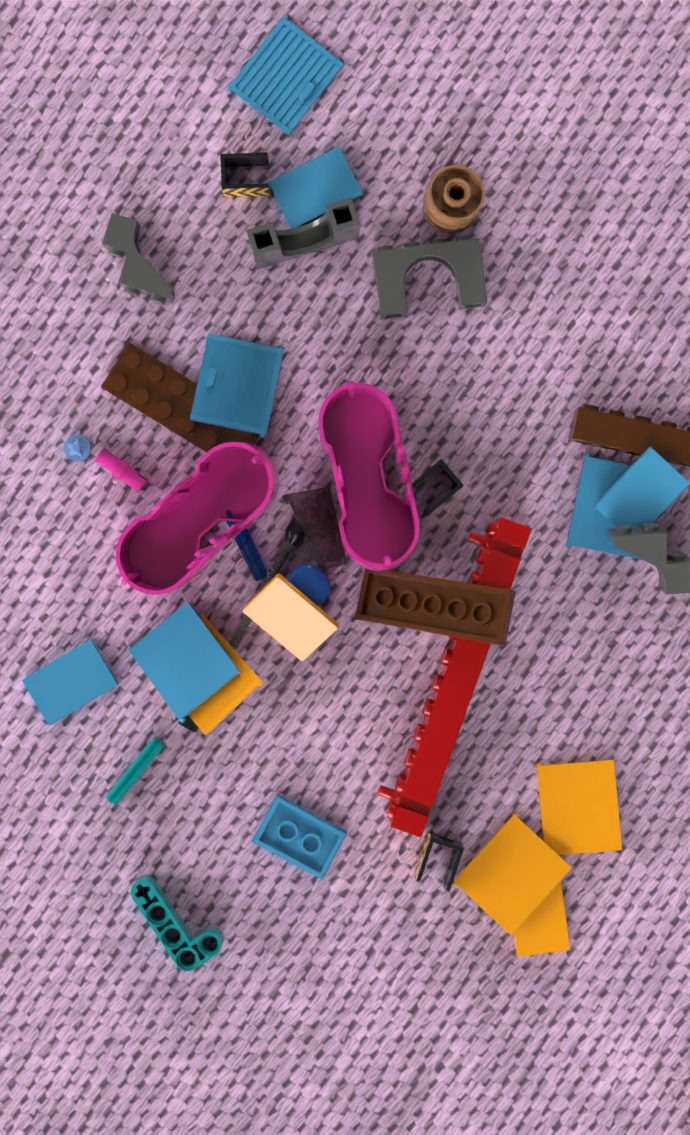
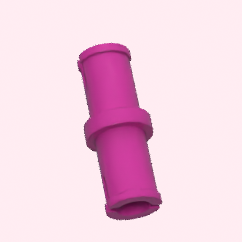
(121, 470)

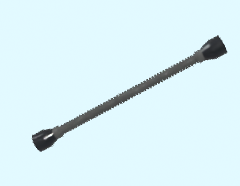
(293, 536)

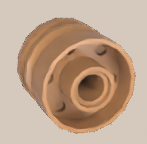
(453, 199)

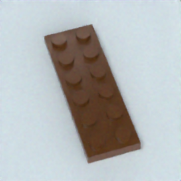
(165, 398)
(436, 606)

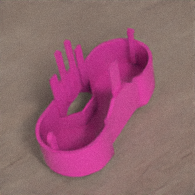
(358, 433)
(168, 544)

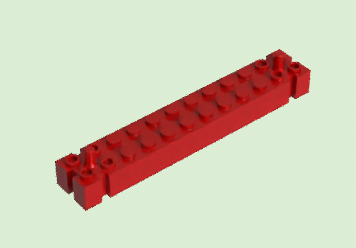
(452, 688)

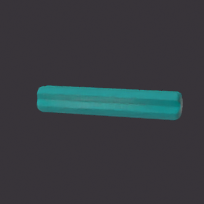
(135, 771)

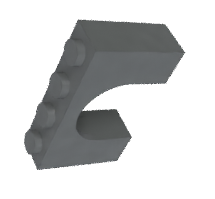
(334, 228)
(459, 256)

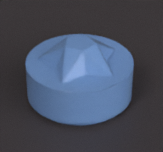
(77, 448)

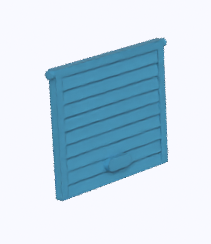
(285, 76)
(237, 384)
(588, 524)
(184, 661)

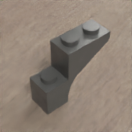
(137, 274)
(650, 545)

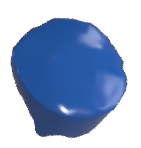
(311, 583)

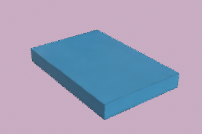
(313, 185)
(642, 491)
(70, 682)
(299, 836)

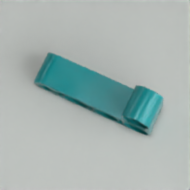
(160, 925)

